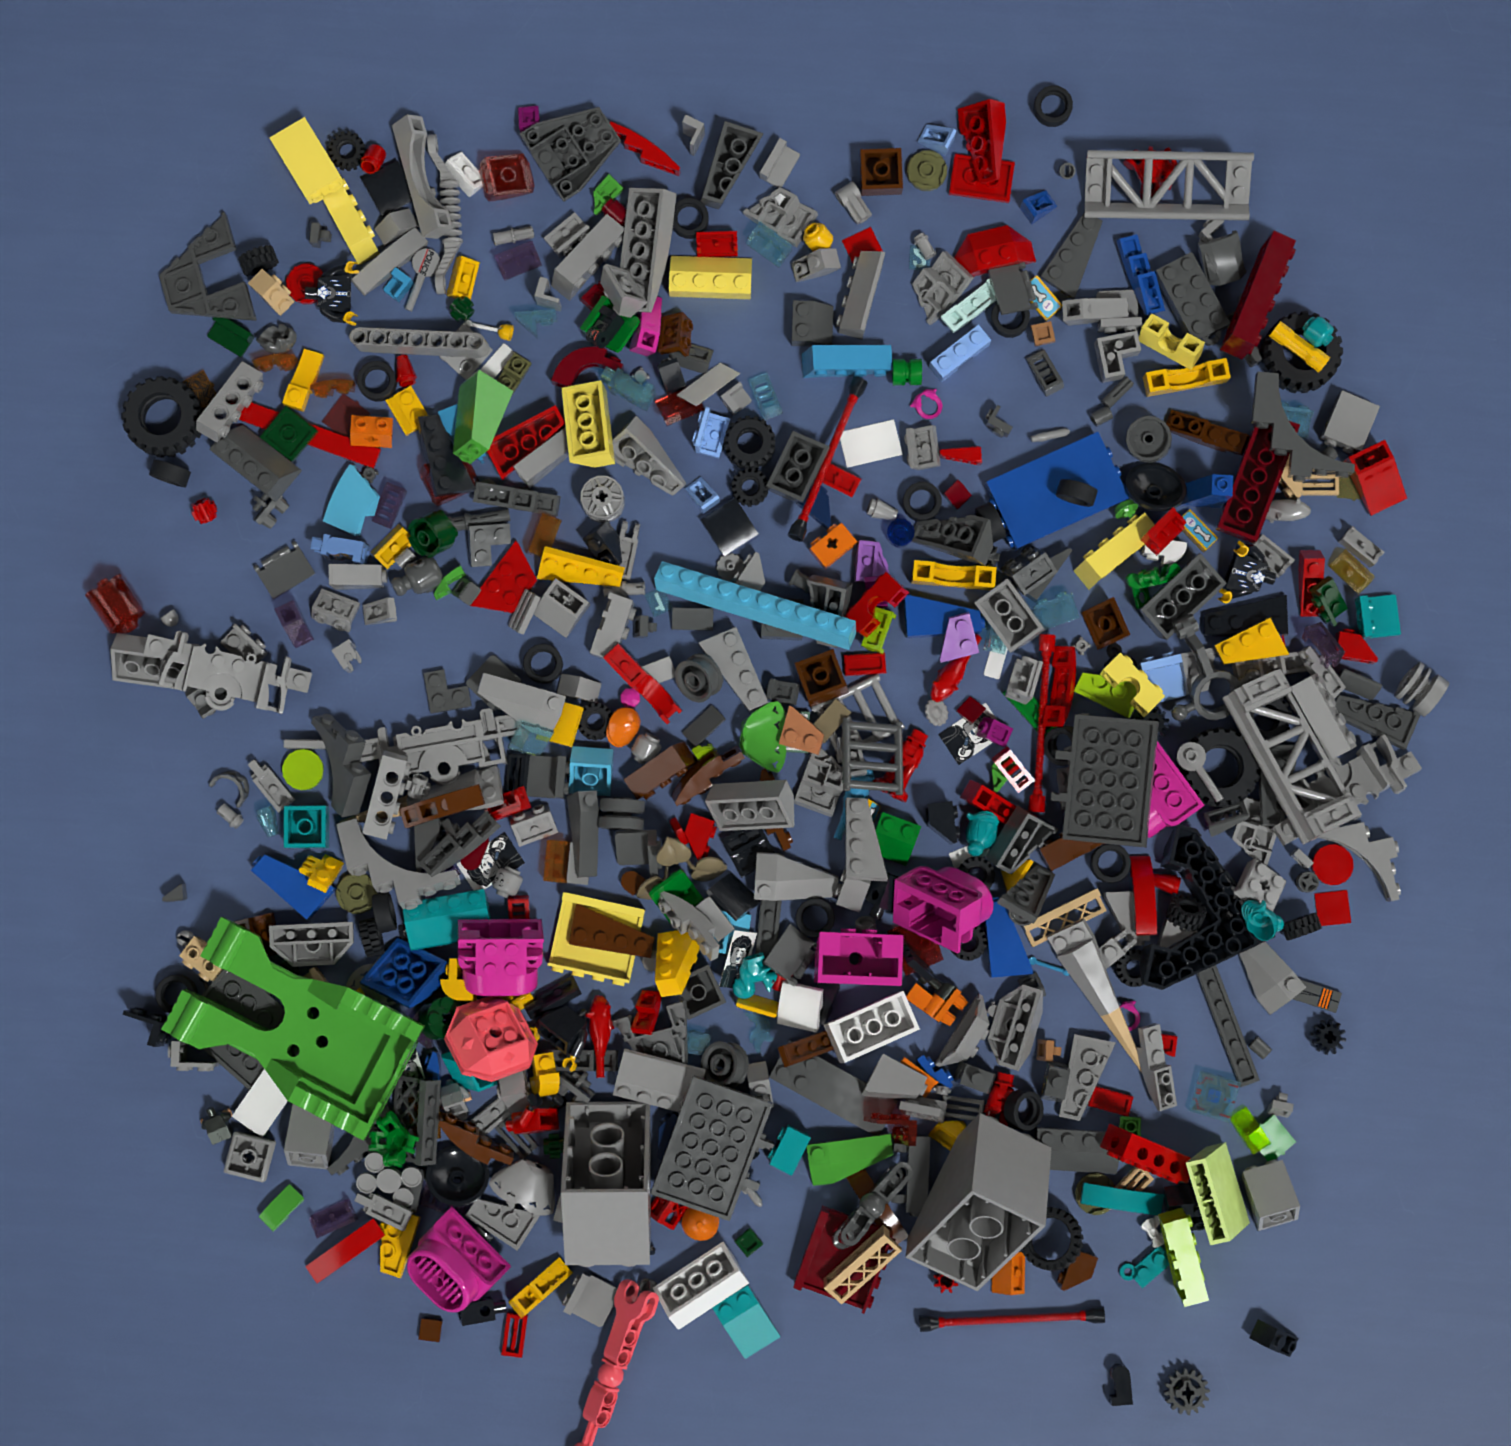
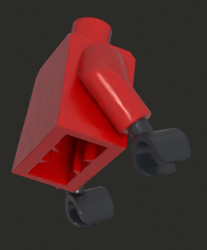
(536, 1120)

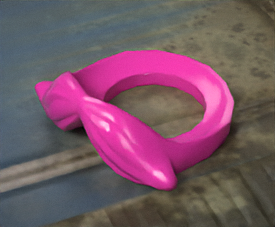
(931, 393)
(1129, 1005)

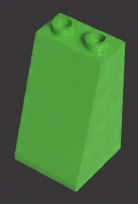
(479, 414)

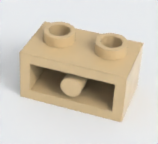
(271, 292)
(192, 958)

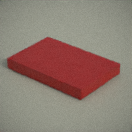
(966, 182)

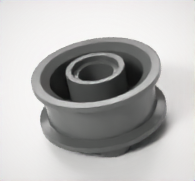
(698, 677)
(735, 1062)

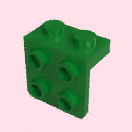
(624, 332)
(678, 885)

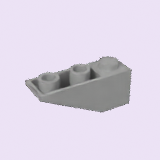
(1093, 309)

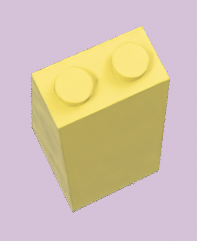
(307, 161)

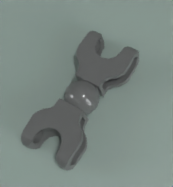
(872, 1205)

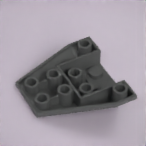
(571, 148)

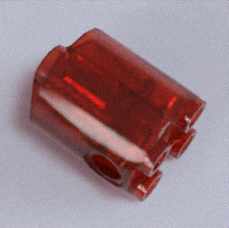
(116, 605)

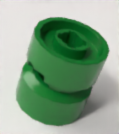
(906, 372)

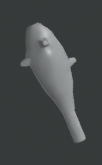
(1287, 510)

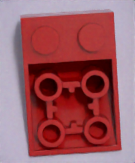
(1377, 477)

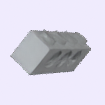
(230, 392)
(389, 763)

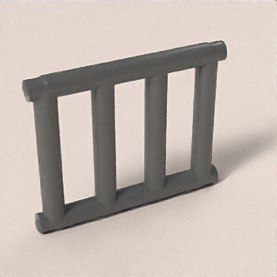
(848, 764)

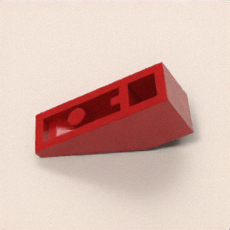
(987, 800)

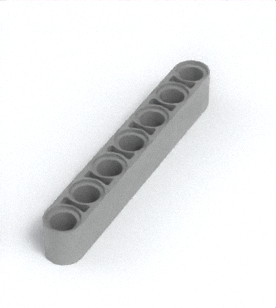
(427, 346)

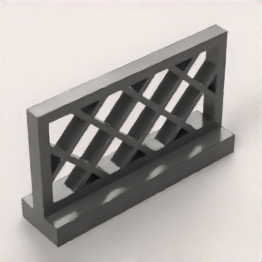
(427, 1117)

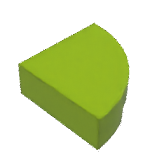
(700, 752)

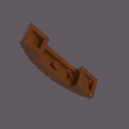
(862, 1184)

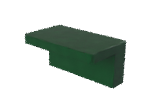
(230, 336)

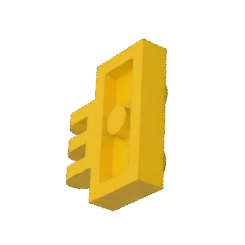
(321, 872)

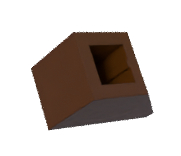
(1078, 1271)

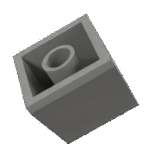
(308, 1140)
(1270, 1194)

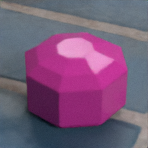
(630, 698)

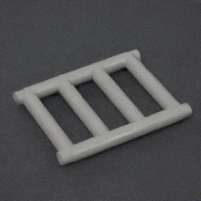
(856, 691)

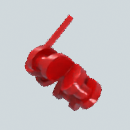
(1160, 168)

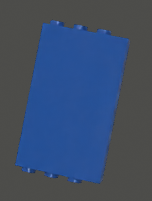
(1028, 493)

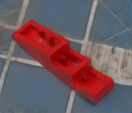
(650, 153)
(345, 1250)

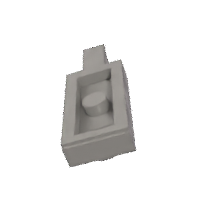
(1314, 664)
(270, 786)
(385, 1210)

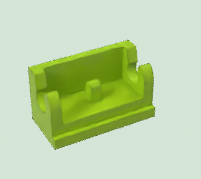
(876, 639)

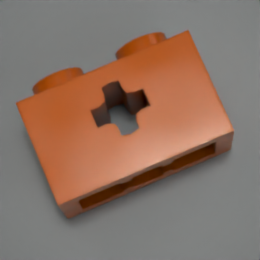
(371, 431)
(827, 556)

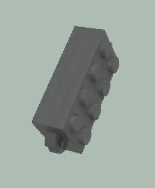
(1192, 299)

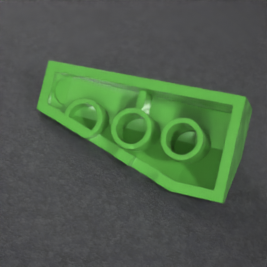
(841, 1158)

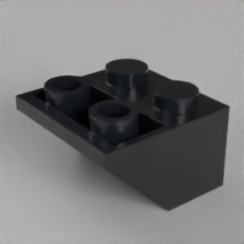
(941, 820)
(1184, 1197)

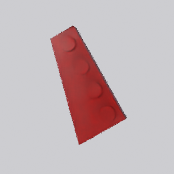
(523, 439)

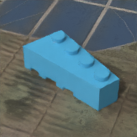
(846, 360)

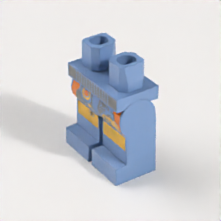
(341, 549)

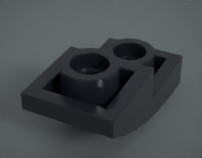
(830, 992)

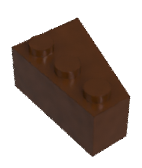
(660, 770)
(1062, 851)

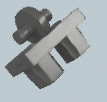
(263, 516)
(576, 1084)

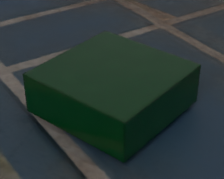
(748, 1242)

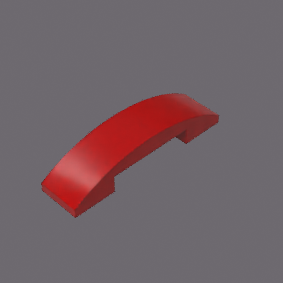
(1063, 686)
(1144, 895)

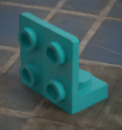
(1377, 616)

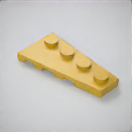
(578, 569)

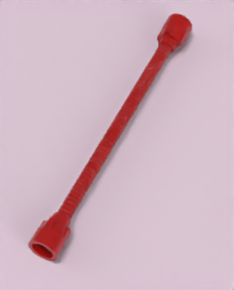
(1046, 646)

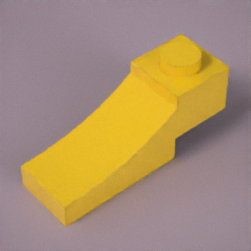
(304, 376)
(540, 1287)

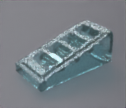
(768, 409)

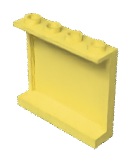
(592, 961)

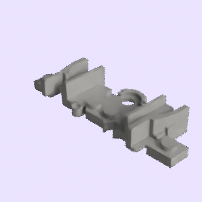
(226, 671)
(446, 745)
(1359, 778)

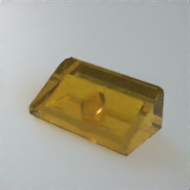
(1352, 571)

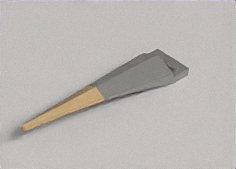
(487, 778)
(1083, 961)

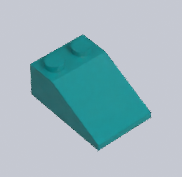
(746, 1321)

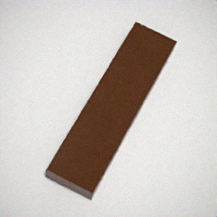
(805, 1048)

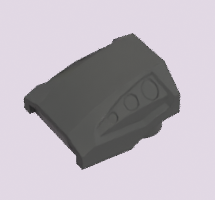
(1222, 259)

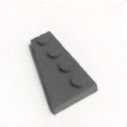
(1379, 719)

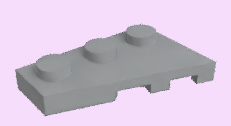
(503, 1222)

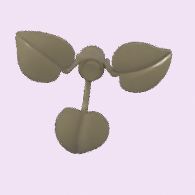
(674, 853)

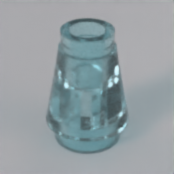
(268, 821)

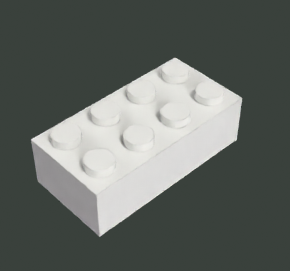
(871, 1027)
(700, 1285)

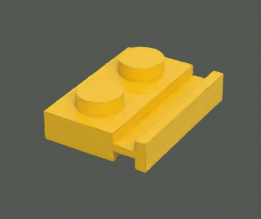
(406, 409)

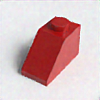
(1355, 647)

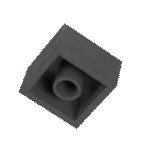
(701, 992)

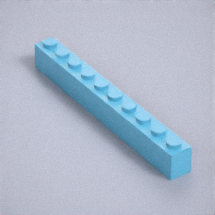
(755, 605)

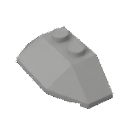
(312, 943)
(1016, 1026)
(966, 1035)

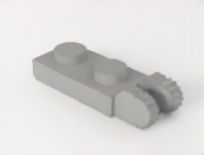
(628, 549)
(1113, 950)

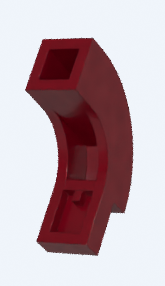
(580, 360)

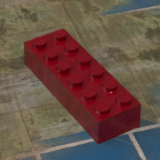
(1258, 295)
(1253, 487)

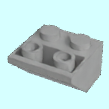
(561, 608)

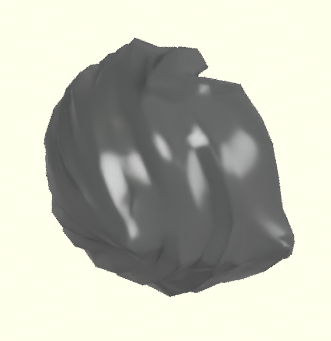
(277, 340)

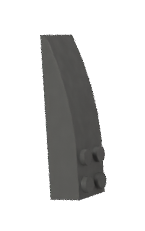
(833, 1090)

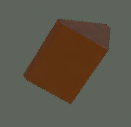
(1106, 623)

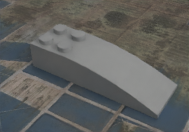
(648, 239)

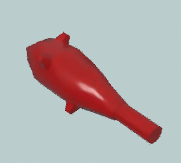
(950, 677)
(600, 1029)

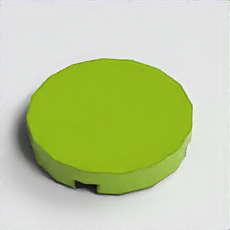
(303, 769)

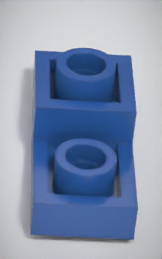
(433, 1065)
(939, 1075)

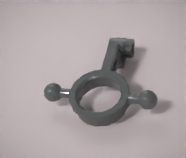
(1185, 629)

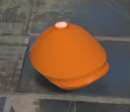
(623, 726)
(699, 1225)

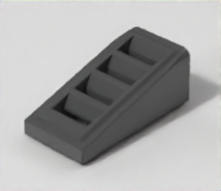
(1053, 387)
(1217, 826)

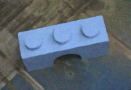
(958, 353)

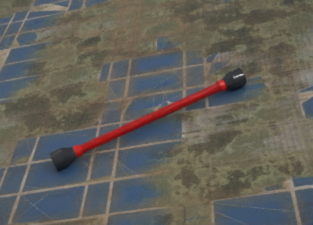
(799, 527)
(1094, 1315)

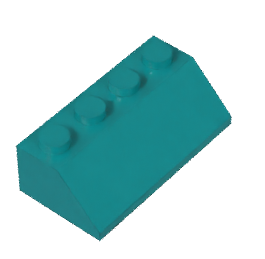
(437, 918)

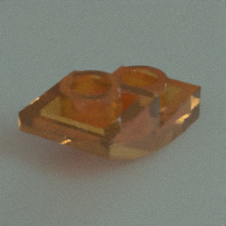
(283, 361)
(326, 388)

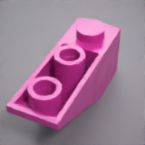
(647, 334)

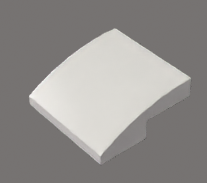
(800, 1006)

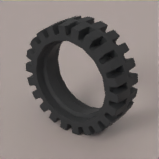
(1074, 1247)

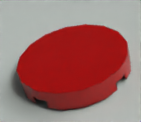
(300, 277)
(1332, 864)

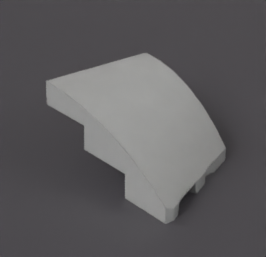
(783, 215)
(941, 286)
(820, 784)
(1253, 837)

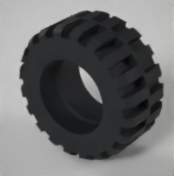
(1295, 378)
(144, 398)
(1247, 767)

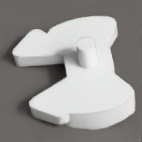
(1150, 1227)

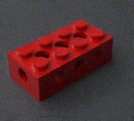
(1126, 1148)

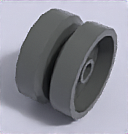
(1151, 451)
(621, 814)

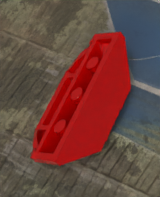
(993, 250)

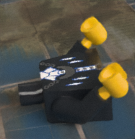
(334, 293)
(1246, 573)
(564, 1031)

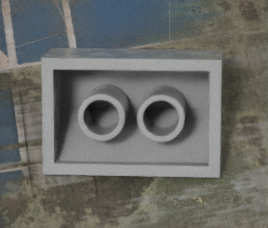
(1010, 615)

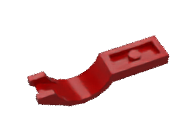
(642, 682)

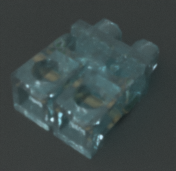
(628, 389)

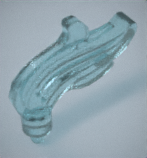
(761, 1032)

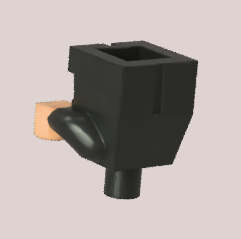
(217, 1125)

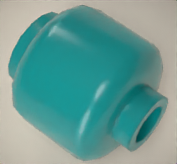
(1318, 331)

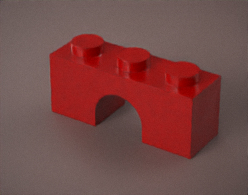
(863, 612)

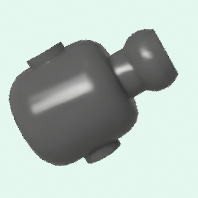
(419, 576)

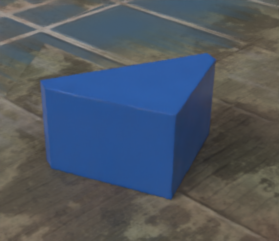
(1037, 206)

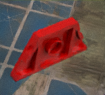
(506, 582)

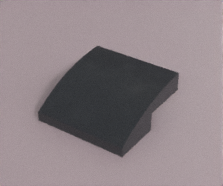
(388, 188)
(729, 526)
(743, 849)
(733, 896)

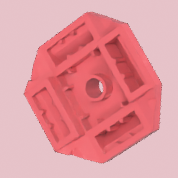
(482, 1054)

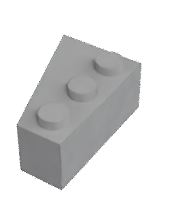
(613, 624)

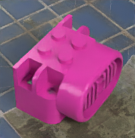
(1172, 795)
(941, 904)
(500, 955)
(878, 955)
(454, 1263)

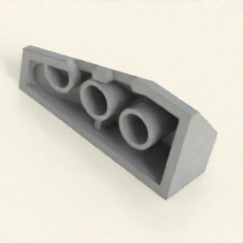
(642, 452)
(522, 701)
(787, 879)
(1270, 977)

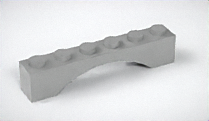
(411, 141)

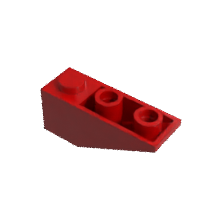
(1310, 573)

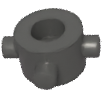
(369, 474)

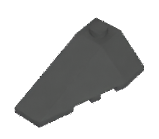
(960, 537)

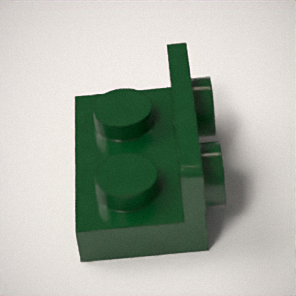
(1328, 600)

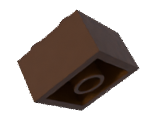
(881, 172)
(821, 678)

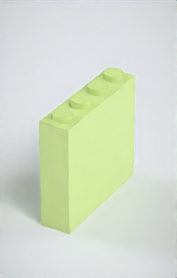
(1217, 1193)

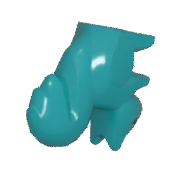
(750, 972)

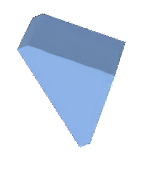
(937, 138)
(702, 495)

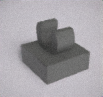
(318, 234)
(642, 627)

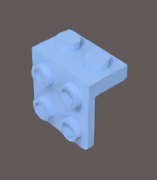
(711, 435)
(1166, 674)

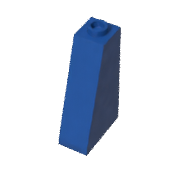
(1209, 491)
(930, 617)
(291, 885)
(1004, 945)

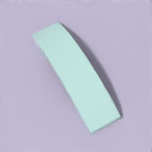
(970, 307)

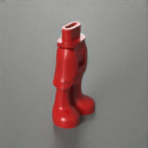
(912, 756)
(998, 1094)

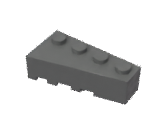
(730, 157)

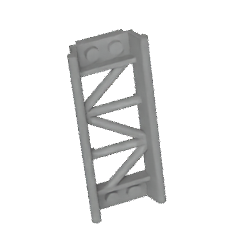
(1234, 194)
(1252, 698)

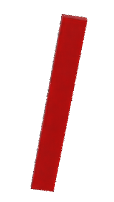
(324, 439)

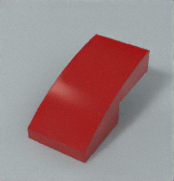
(648, 1010)

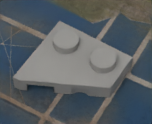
(1191, 670)

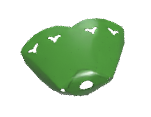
(761, 737)

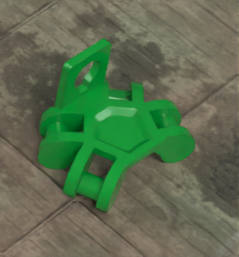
(1150, 578)
(397, 1141)

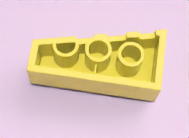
(1113, 551)

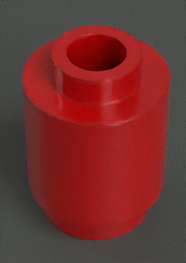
(373, 159)

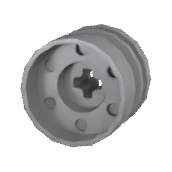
(614, 500)
(1423, 690)

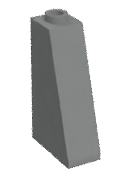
(543, 459)

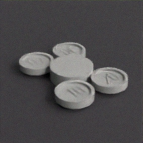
(389, 1179)

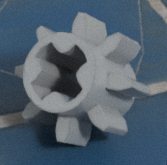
(417, 786)

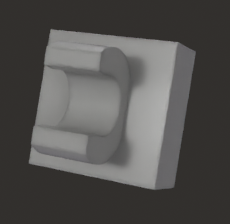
(1280, 1106)

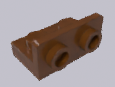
(675, 334)

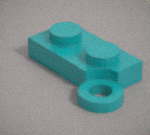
(1147, 1268)

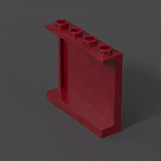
(823, 1257)

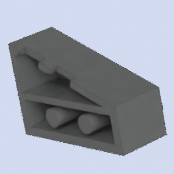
(1019, 839)

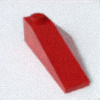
(984, 132)

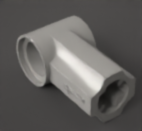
(850, 197)

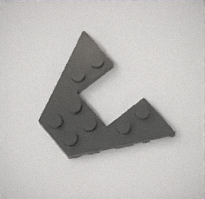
(185, 284)

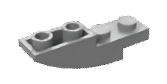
(689, 919)
(1154, 1067)

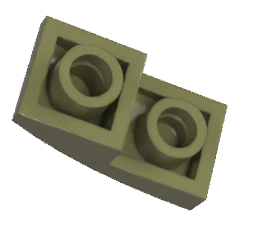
(514, 372)

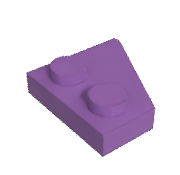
(869, 560)
(959, 638)

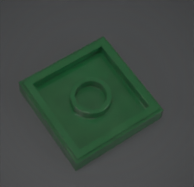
(289, 434)

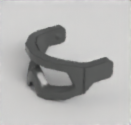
(237, 778)

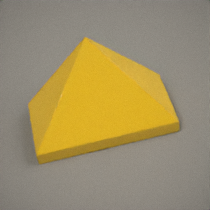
(1011, 880)
(947, 1132)

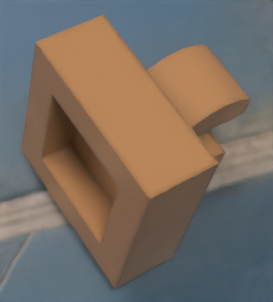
(1043, 333)
(1046, 1050)

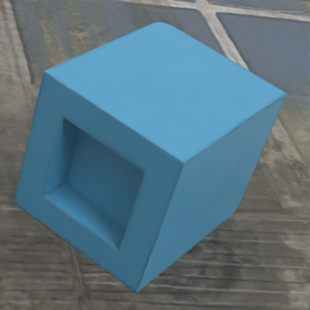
(398, 285)

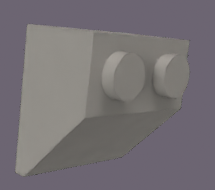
(622, 290)

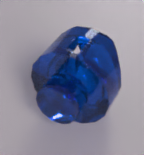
(900, 533)

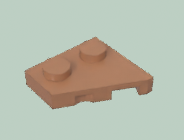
(801, 733)

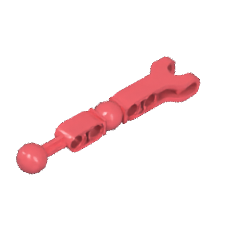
(630, 1316)

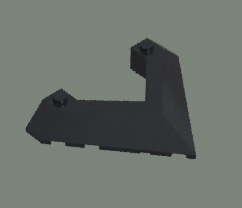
(1214, 888)

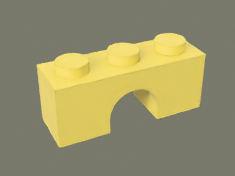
(1159, 338)
(1122, 670)

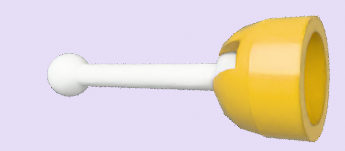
(504, 331)

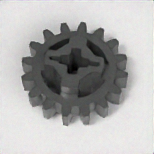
(1185, 1382)

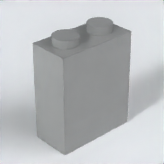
(1349, 423)

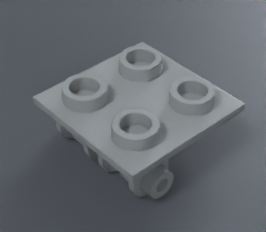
(464, 365)

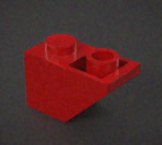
(698, 834)

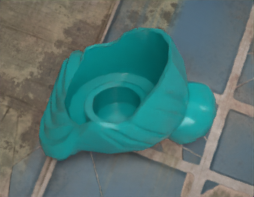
(981, 831)
(1261, 920)

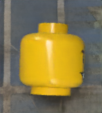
(817, 237)

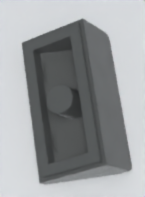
(698, 359)
(692, 619)
(1359, 685)
(704, 726)

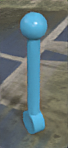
(1033, 961)

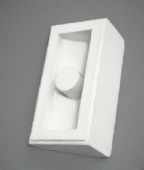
(465, 173)

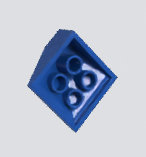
(406, 974)

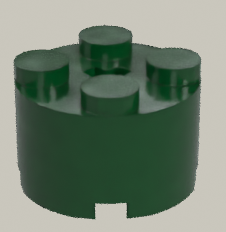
(432, 533)
(431, 1016)

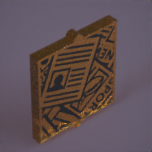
(201, 387)

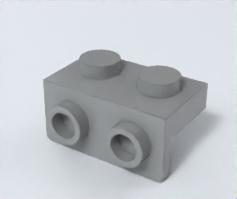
(567, 235)
(922, 447)

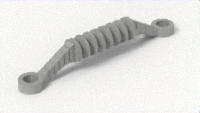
(452, 243)

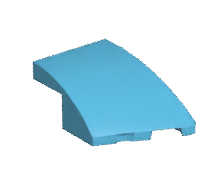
(351, 502)

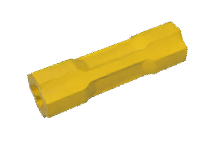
(1312, 356)

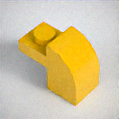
(454, 986)
(545, 1078)

